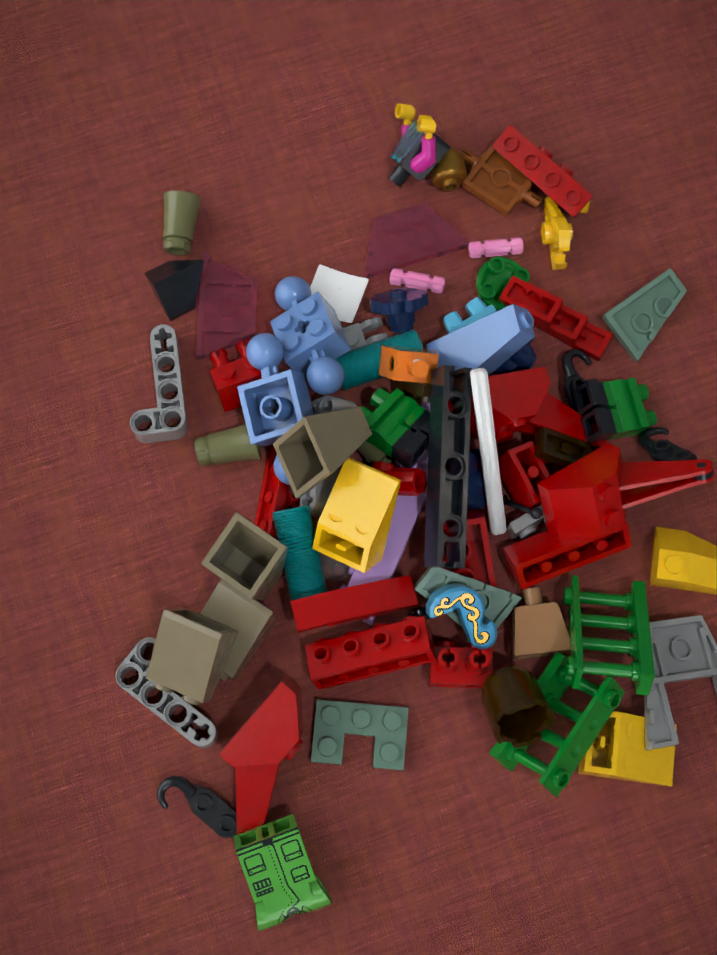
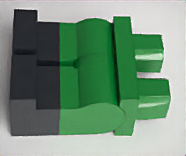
(614, 407)
(398, 426)

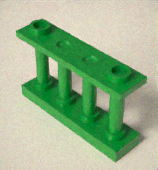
(635, 623)
(572, 749)

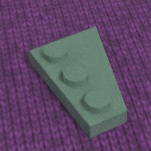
(644, 312)
(496, 600)

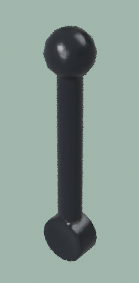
(536, 513)

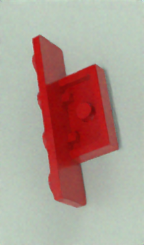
(542, 171)

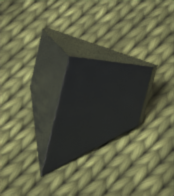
(176, 285)

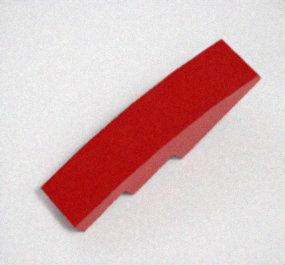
(556, 318)
(354, 603)

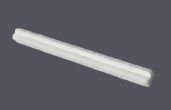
(488, 450)

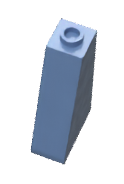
(486, 341)

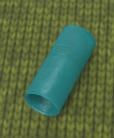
(363, 363)
(302, 563)

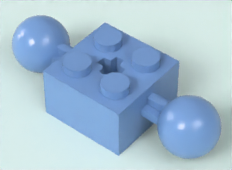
(310, 335)
(274, 391)

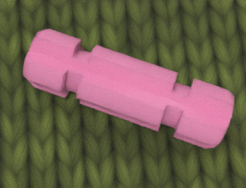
(495, 247)
(417, 280)

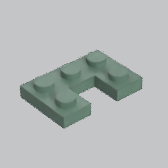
(339, 718)

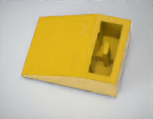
(357, 516)
(622, 754)

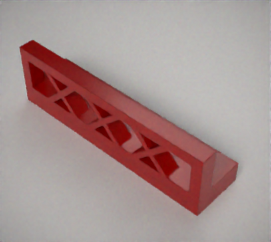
(273, 497)

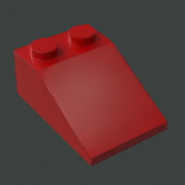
(478, 553)

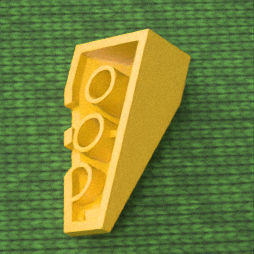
(683, 561)

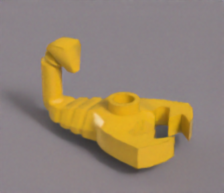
(557, 232)

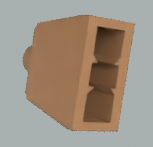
(538, 628)

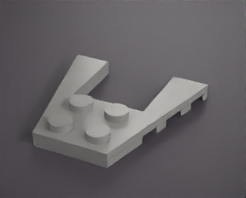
(681, 652)

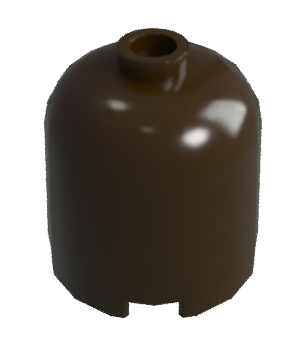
(515, 706)

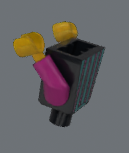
(418, 148)

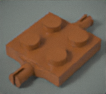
(497, 181)

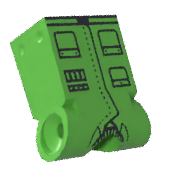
(279, 872)

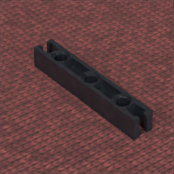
(448, 492)

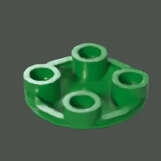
(495, 276)

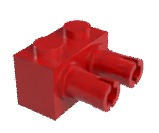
(229, 375)
(522, 473)
(460, 666)

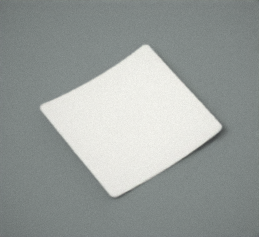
(340, 290)

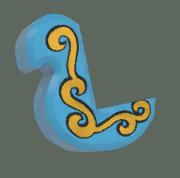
(471, 610)

